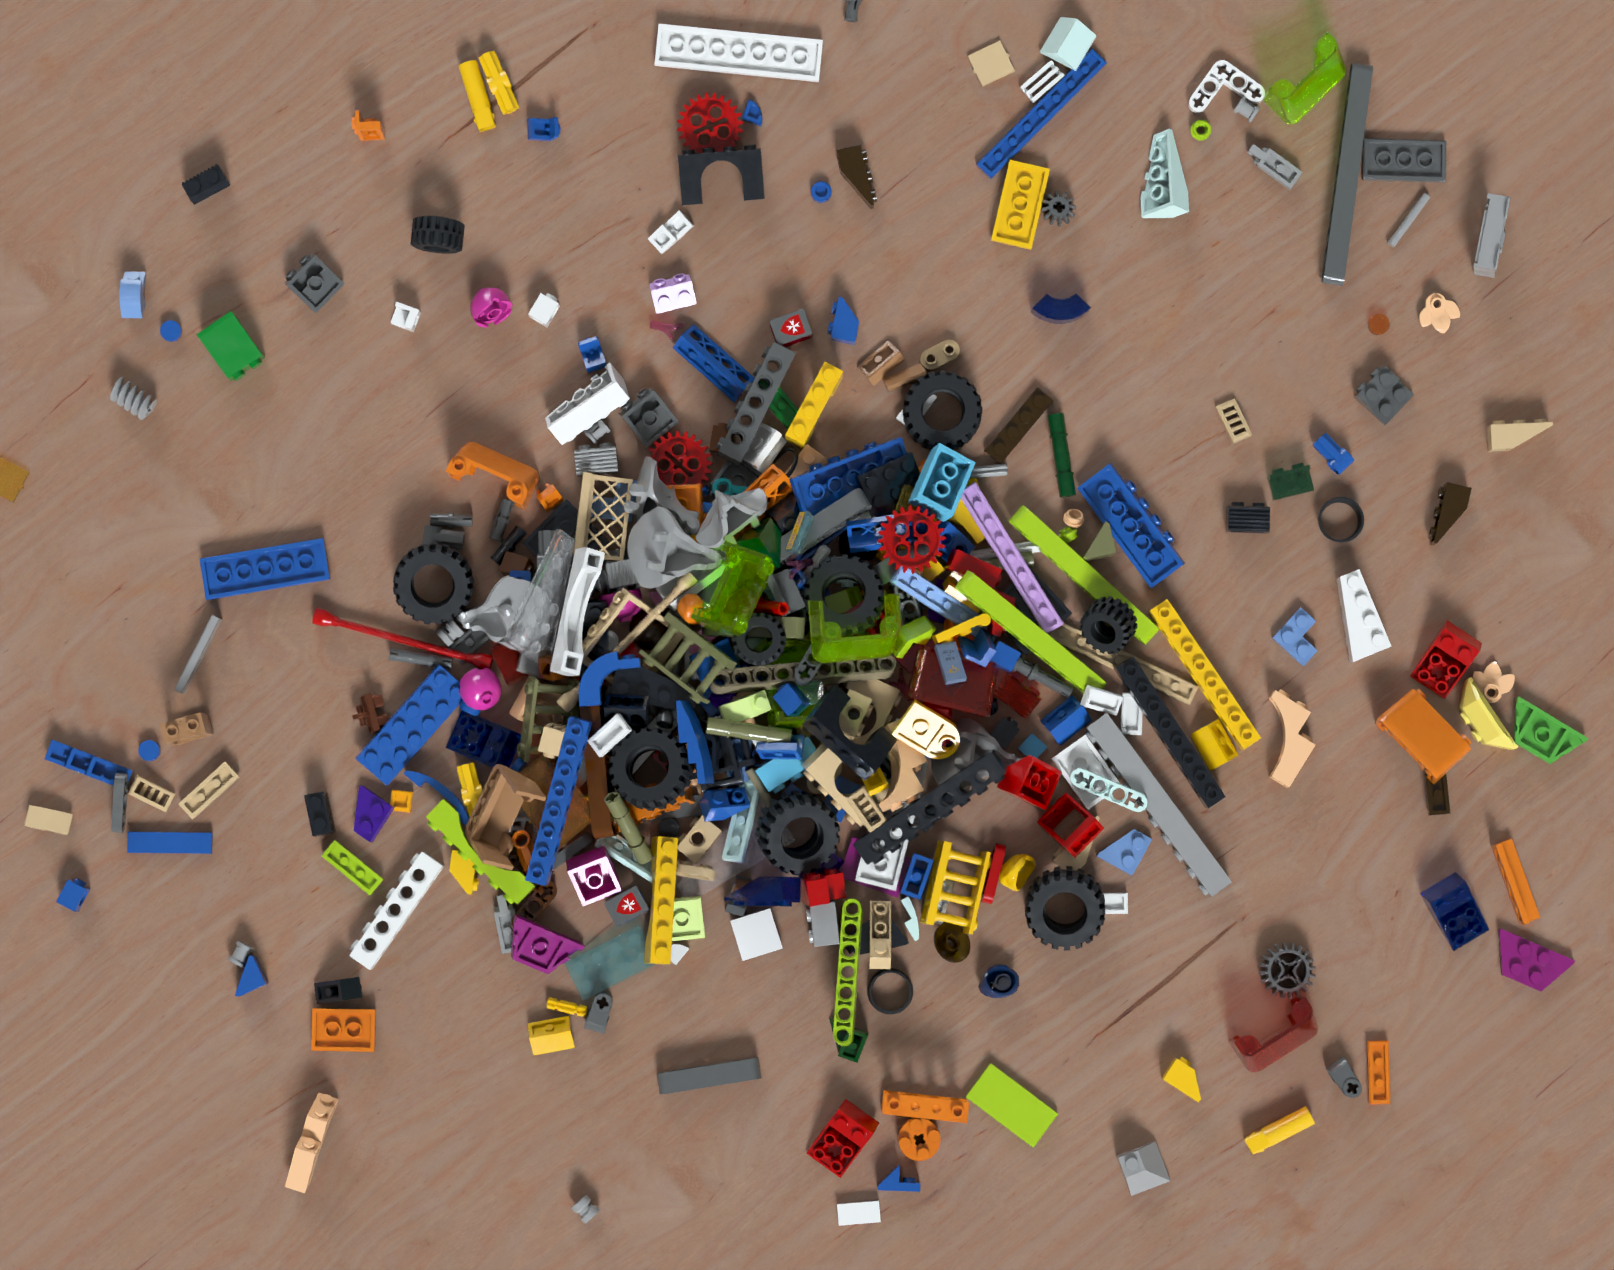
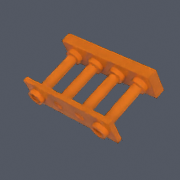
(925, 1106)

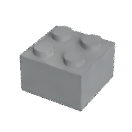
(824, 925)

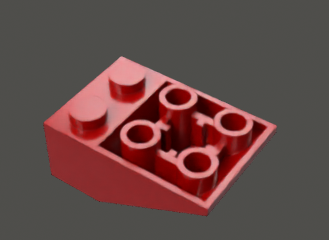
(1446, 659)
(843, 1138)

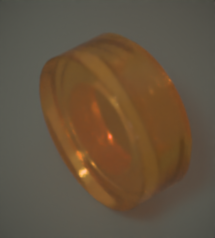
(1378, 324)

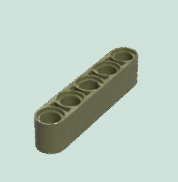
(793, 627)

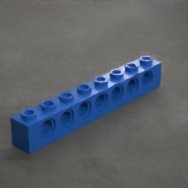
(558, 800)

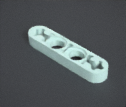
(1110, 786)

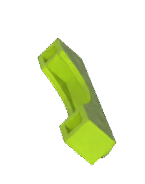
(449, 823)

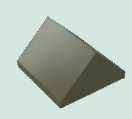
(1102, 545)

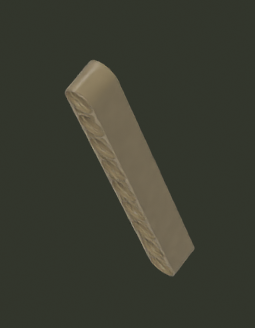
(774, 682)

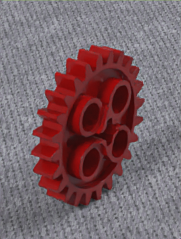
(702, 107)
(691, 450)
(930, 539)

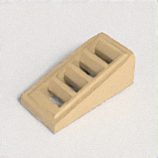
(1243, 424)
(170, 795)
(875, 824)

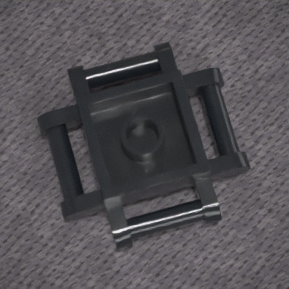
(727, 760)

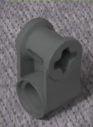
(599, 1016)
(1342, 1075)

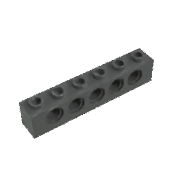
(782, 358)

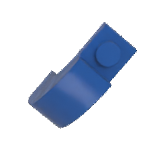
(596, 673)

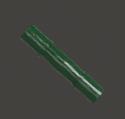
(1061, 455)

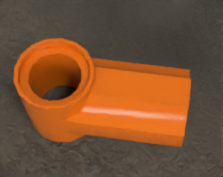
(524, 851)

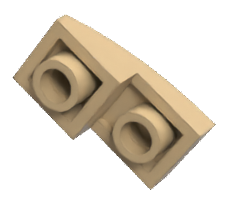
(48, 819)

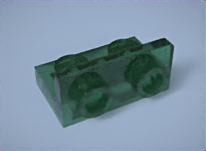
(1290, 482)

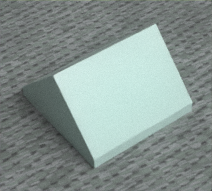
(1068, 42)

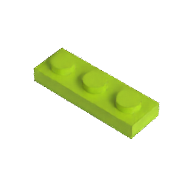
(352, 867)

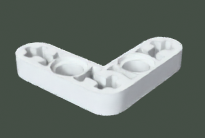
(1219, 80)

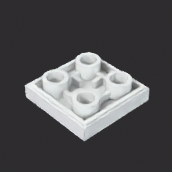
(756, 934)

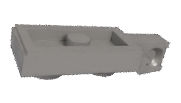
(1275, 166)
(503, 916)

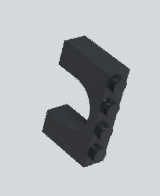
(746, 160)
(825, 726)

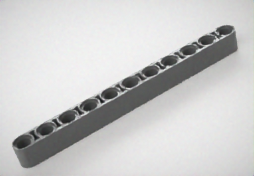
(1347, 174)
(823, 525)

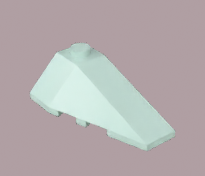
(1165, 187)

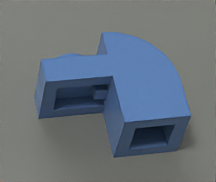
(132, 294)

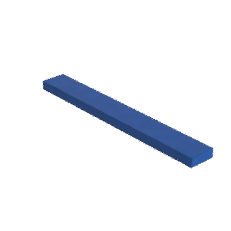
(1041, 114)

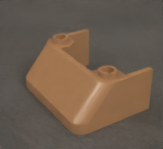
(496, 813)

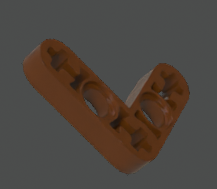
(538, 890)

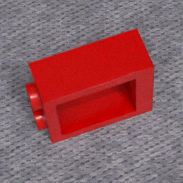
(1081, 836)

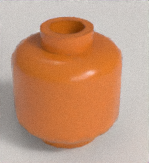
(686, 607)

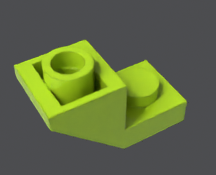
(844, 600)
(917, 632)

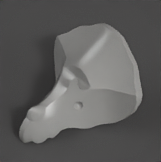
(653, 492)
(730, 516)
(664, 551)
(498, 610)
(973, 744)

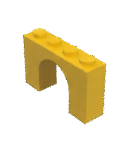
(813, 405)
(963, 519)

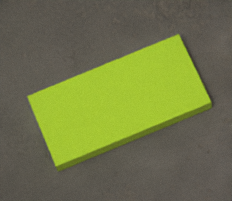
(1011, 1105)

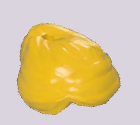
(1016, 871)

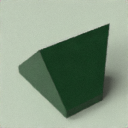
(764, 539)
(852, 1051)

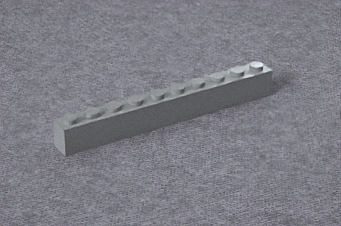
(1160, 807)

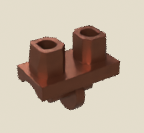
(369, 704)

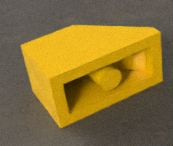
(1183, 1077)

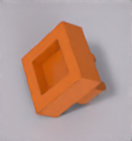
(549, 497)

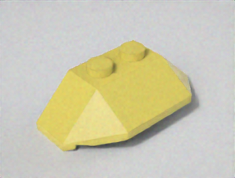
(1482, 718)

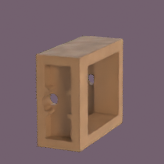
(190, 729)

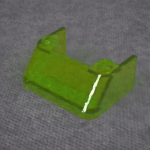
(830, 646)

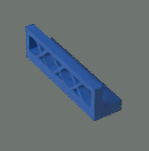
(711, 364)
(867, 537)

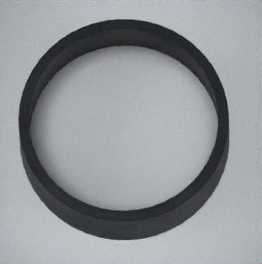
(1357, 509)
(871, 982)

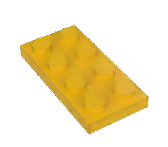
(1020, 204)

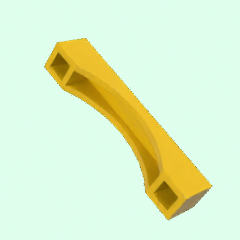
(659, 934)

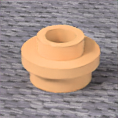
(1073, 518)

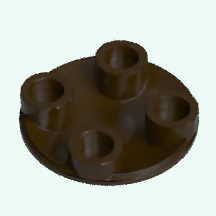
(651, 635)

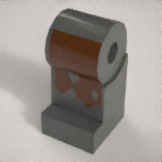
(739, 910)

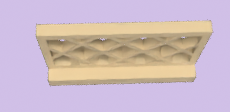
(585, 510)

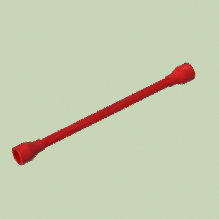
(325, 618)

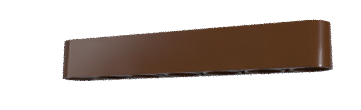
(598, 777)

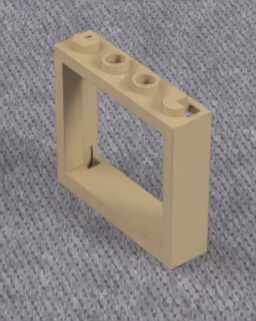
(607, 617)

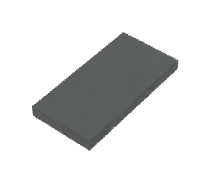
(1404, 160)

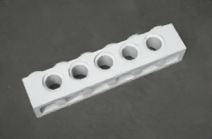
(370, 957)

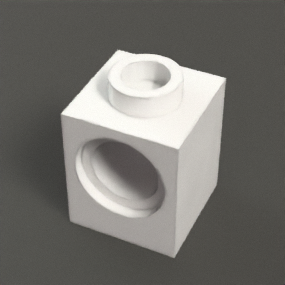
(544, 309)

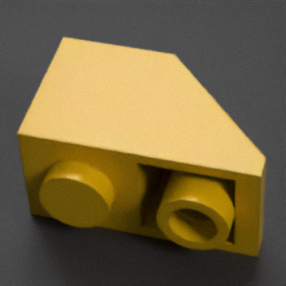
(464, 873)

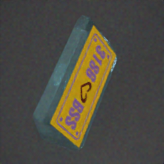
(799, 532)

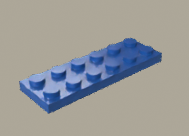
(265, 569)
(411, 725)

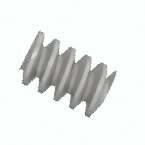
(131, 400)

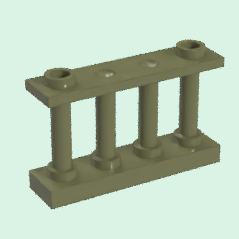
(705, 650)
(531, 689)

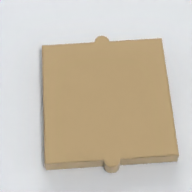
(991, 63)

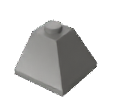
(1143, 1168)

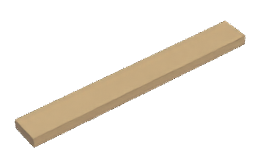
(1159, 678)

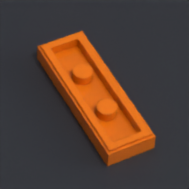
(1378, 1072)

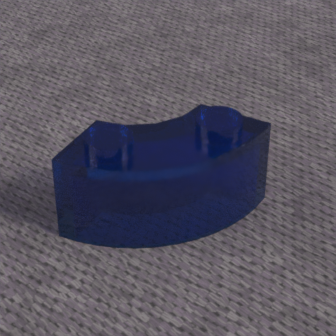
(1060, 310)

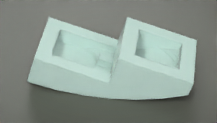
(911, 924)

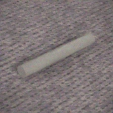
(1408, 220)

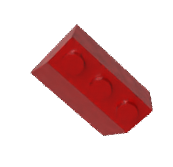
(1031, 781)

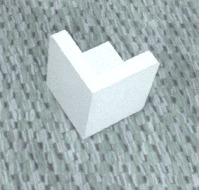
(405, 317)

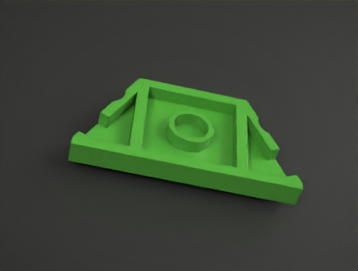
(1542, 733)

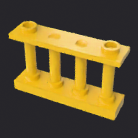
(935, 892)

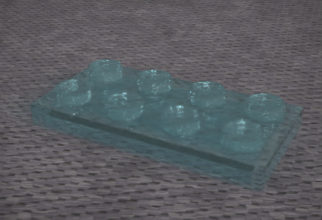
(608, 963)

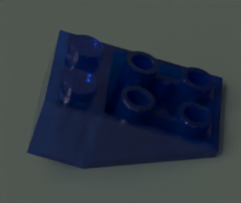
(483, 740)
(768, 892)
(1455, 911)

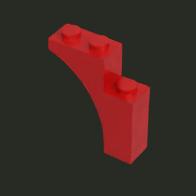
(960, 562)

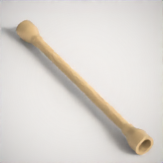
(684, 583)

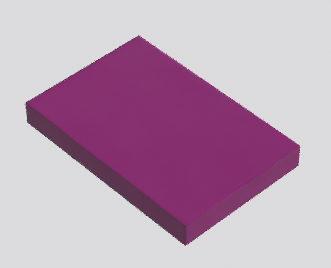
(851, 865)

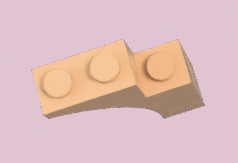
(1295, 747)
(904, 765)
(310, 1142)

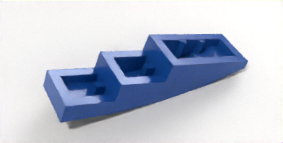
(692, 734)
(84, 762)

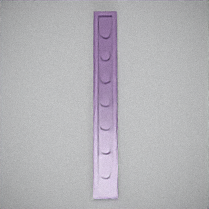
(1010, 558)

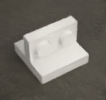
(764, 448)

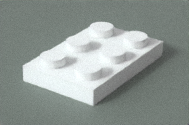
(1084, 755)

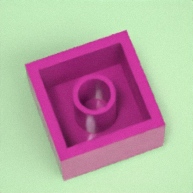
(593, 875)

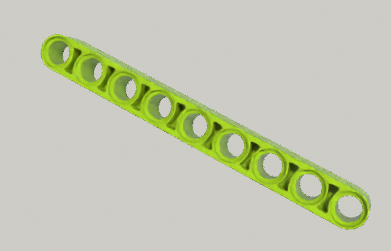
(1076, 567)
(1028, 632)

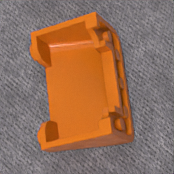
(522, 477)
(1424, 734)

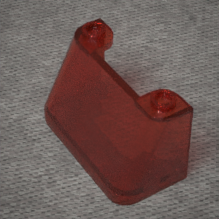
(971, 696)
(1257, 1056)

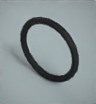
(794, 464)

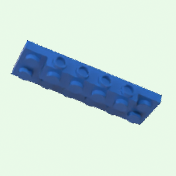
(834, 480)
(1132, 524)

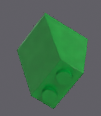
(231, 346)

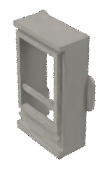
(1491, 235)

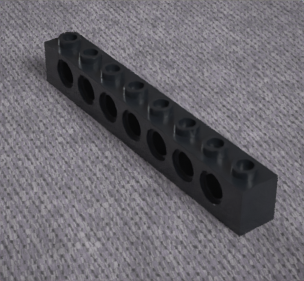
(1169, 732)
(990, 762)

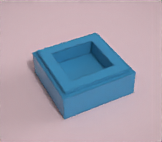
(1032, 746)

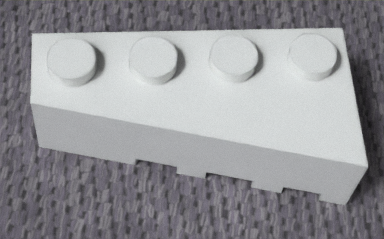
(588, 405)
(1360, 618)

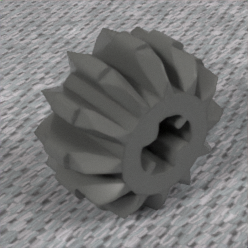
(1053, 213)

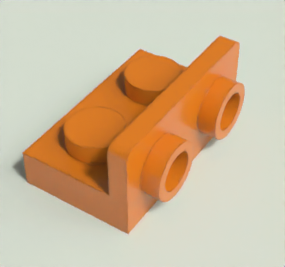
(367, 130)

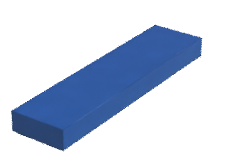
(170, 842)

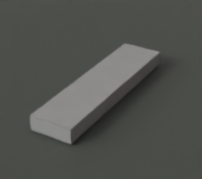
(198, 654)

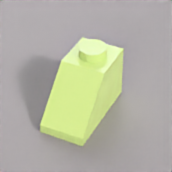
(746, 707)

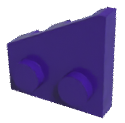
(370, 814)

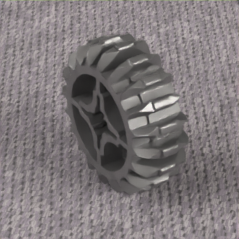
(1273, 982)

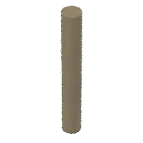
(759, 785)

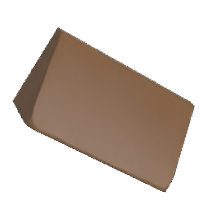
(881, 363)
(904, 377)

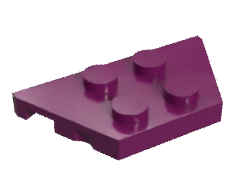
(541, 946)
(1530, 962)

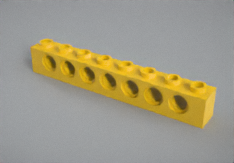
(1204, 675)

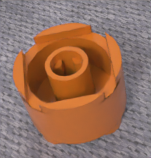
(923, 1150)

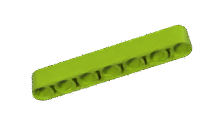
(852, 982)

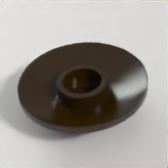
(958, 942)

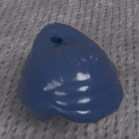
(1004, 981)

